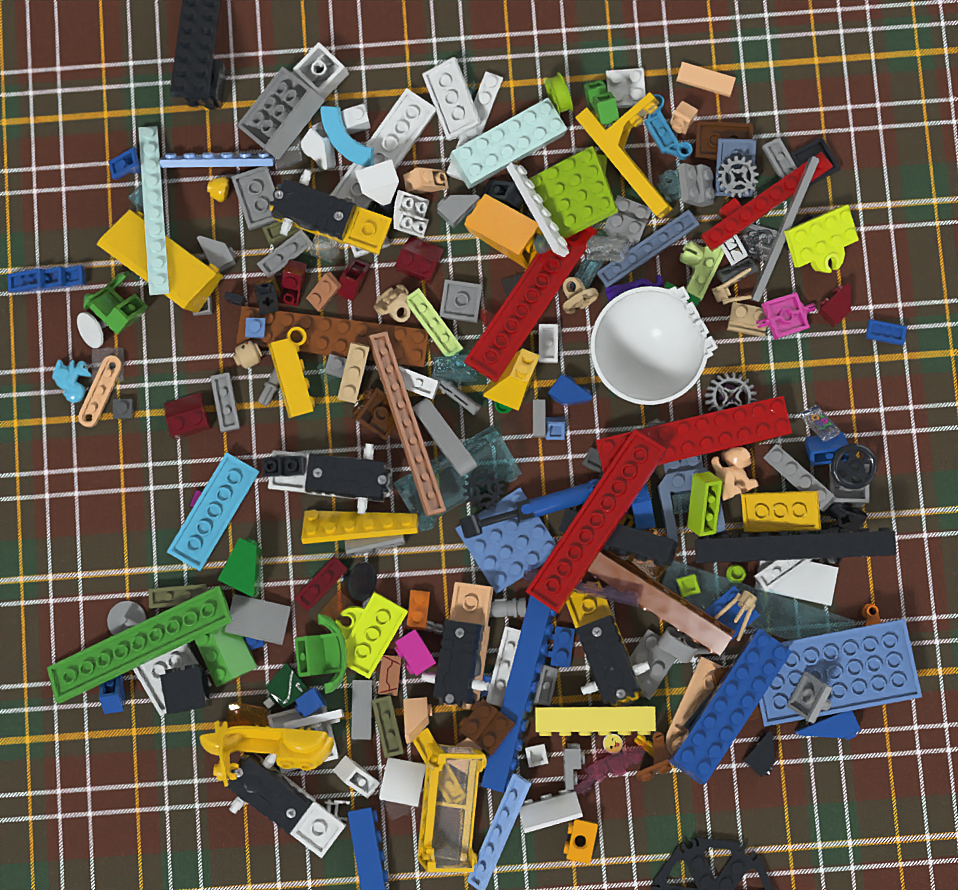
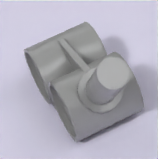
(682, 650)

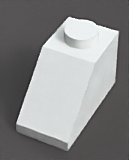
(356, 776)

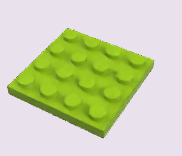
(576, 192)

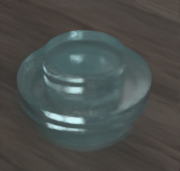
(541, 244)

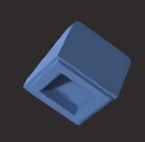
(555, 428)

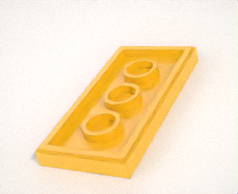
(781, 511)

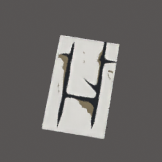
(734, 250)

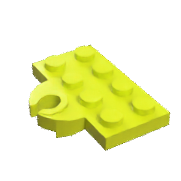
(822, 239)
(370, 632)

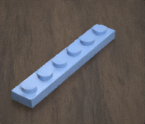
(224, 160)
(499, 831)

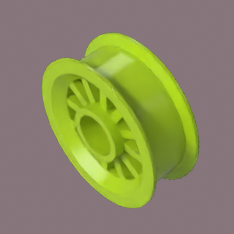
(558, 93)

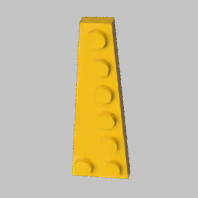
(339, 525)

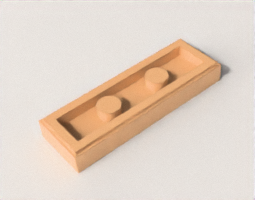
(706, 79)

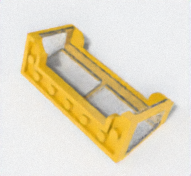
(449, 808)

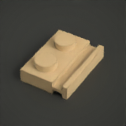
(744, 318)

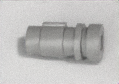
(506, 608)

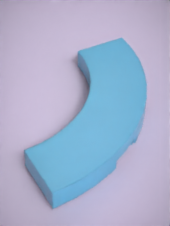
(342, 141)

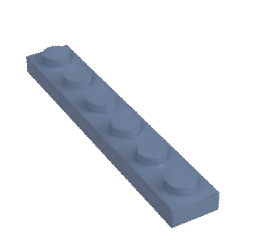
(648, 248)

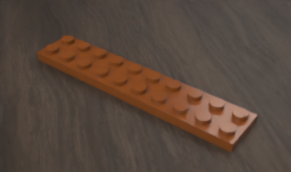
(335, 335)

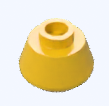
(218, 188)

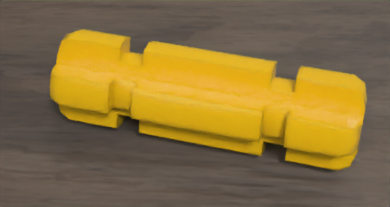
(646, 745)

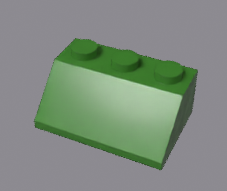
(225, 655)

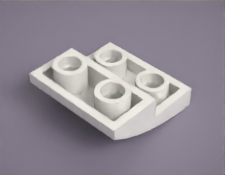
(410, 213)
(402, 782)

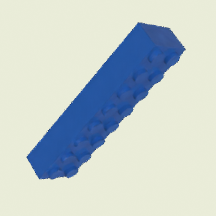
(729, 706)

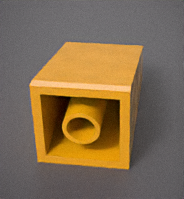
(504, 229)

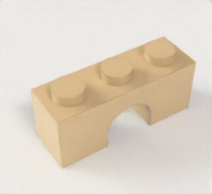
(353, 372)

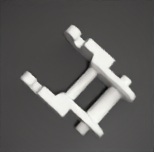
(336, 803)

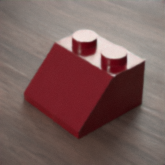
(419, 259)
(186, 416)

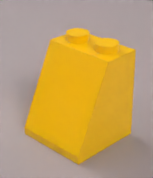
(514, 381)

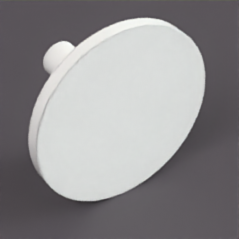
(91, 329)

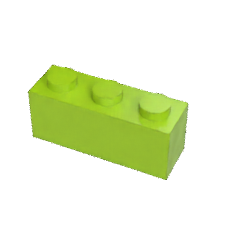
(704, 503)

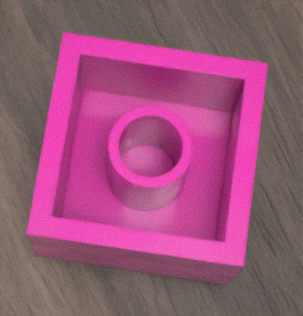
(415, 652)

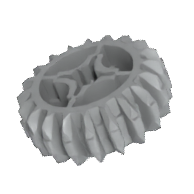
(724, 391)

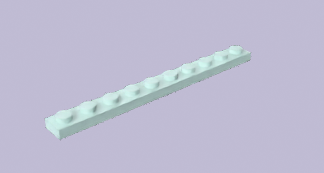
(153, 211)

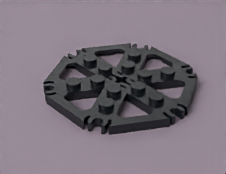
(700, 870)

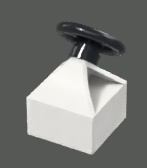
(379, 184)

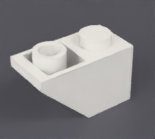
(318, 146)

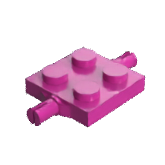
(785, 315)

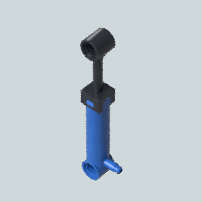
(532, 508)

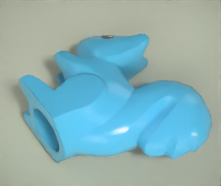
(67, 377)

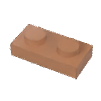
(324, 291)

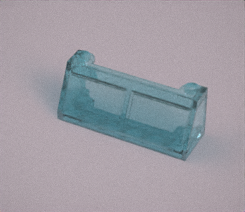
(488, 452)

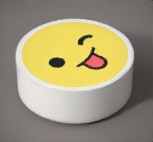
(612, 743)

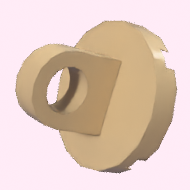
(578, 298)
(391, 301)

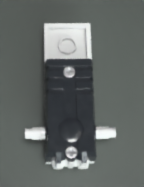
(339, 477)
(283, 803)

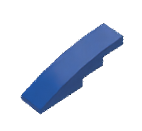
(46, 279)

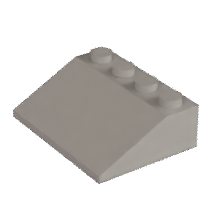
(280, 113)

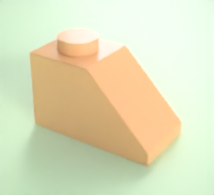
(416, 716)

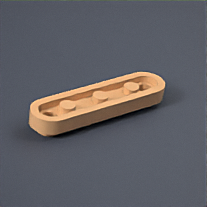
(100, 391)

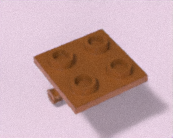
(661, 761)

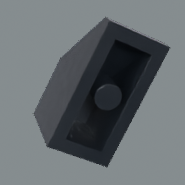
(505, 193)
(761, 755)

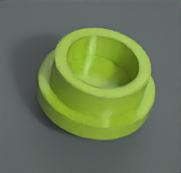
(736, 573)

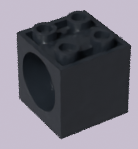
(217, 89)
(185, 689)

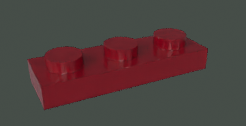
(321, 584)

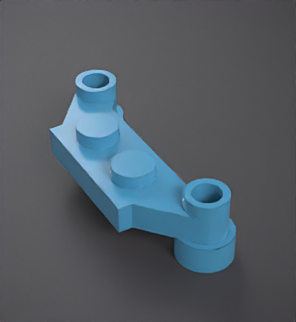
(663, 134)

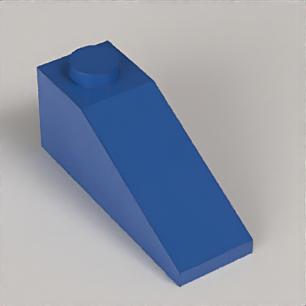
(834, 726)

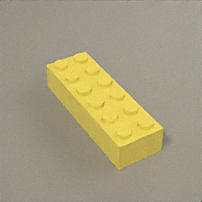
(595, 719)

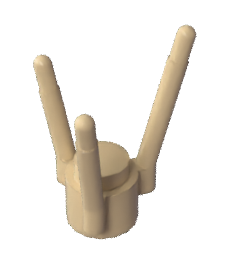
(722, 292)
(745, 602)

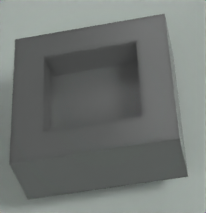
(123, 408)

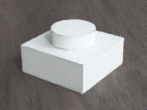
(536, 755)

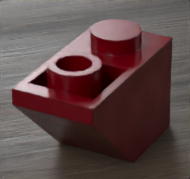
(293, 282)
(837, 307)

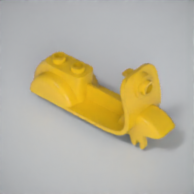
(293, 746)

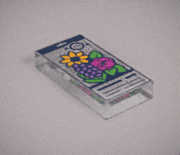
(820, 423)

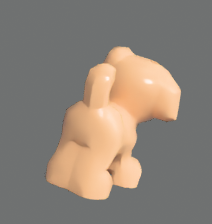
(734, 477)

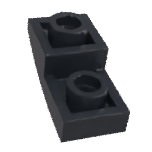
(283, 466)

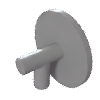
(124, 616)

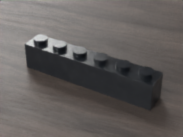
(634, 542)

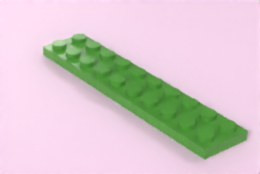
(139, 644)

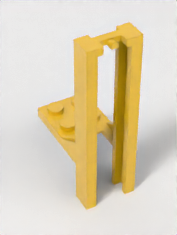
(612, 143)

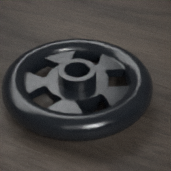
(851, 450)

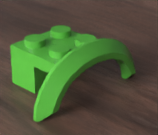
(114, 309)
(323, 654)

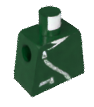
(285, 688)

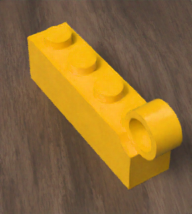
(290, 374)

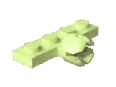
(704, 266)

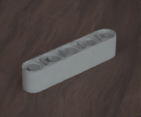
(444, 437)

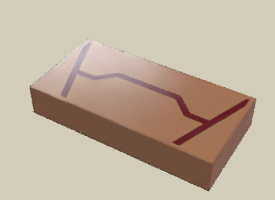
(389, 675)

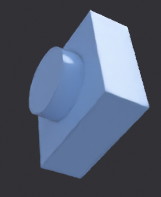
(255, 328)

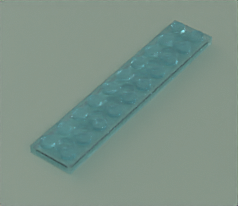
(777, 614)

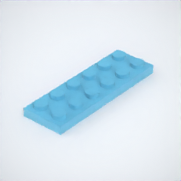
(213, 512)

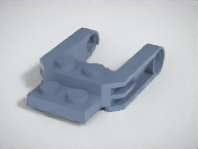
(677, 480)

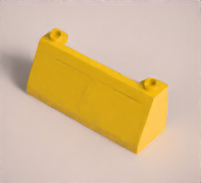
(188, 277)

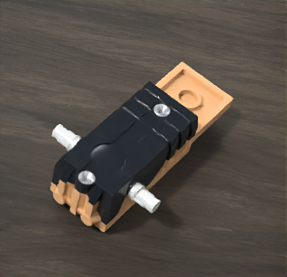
(463, 648)

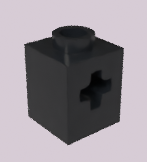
(266, 298)

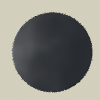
(361, 581)

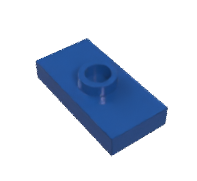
(886, 332)

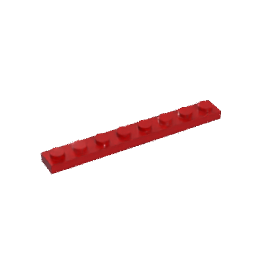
(760, 205)

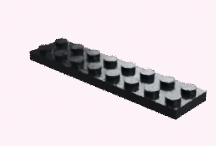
(195, 49)

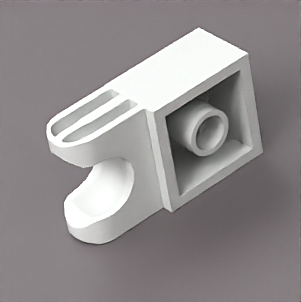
(316, 60)

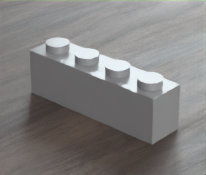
(798, 475)

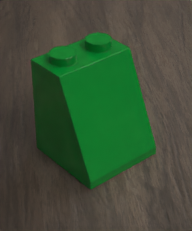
(244, 568)

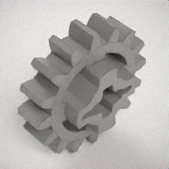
(731, 183)

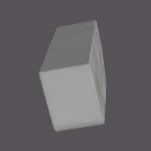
(539, 419)

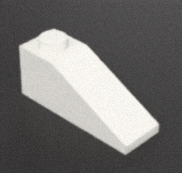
(354, 119)

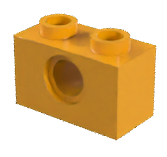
(584, 852)

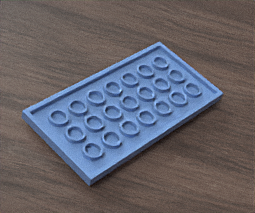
(860, 664)

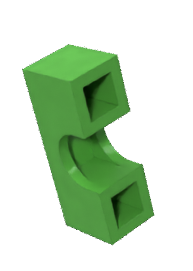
(601, 102)

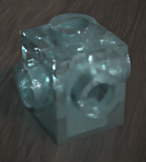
(670, 185)

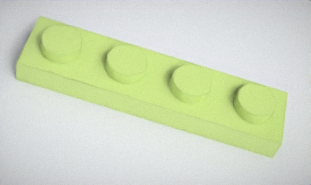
(433, 324)

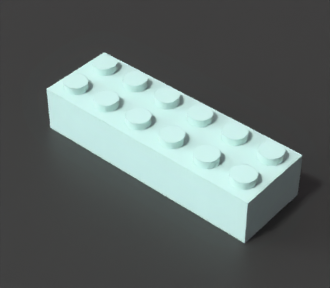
(508, 143)

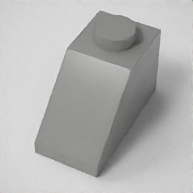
(456, 208)
(217, 253)

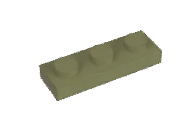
(174, 595)
(387, 726)

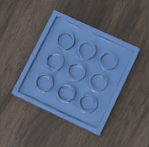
(509, 547)

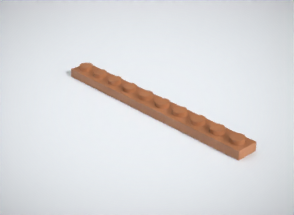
(406, 424)

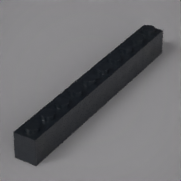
(796, 547)

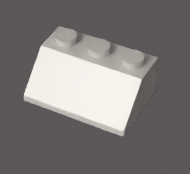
(550, 810)

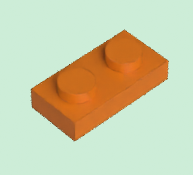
(418, 610)

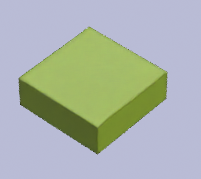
(688, 585)

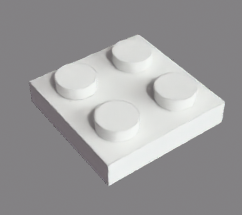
(626, 86)

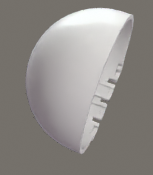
(650, 345)

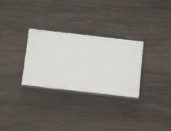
(451, 99)
(810, 583)

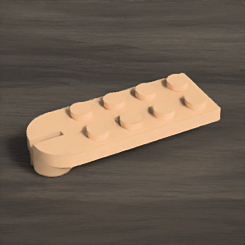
(697, 689)

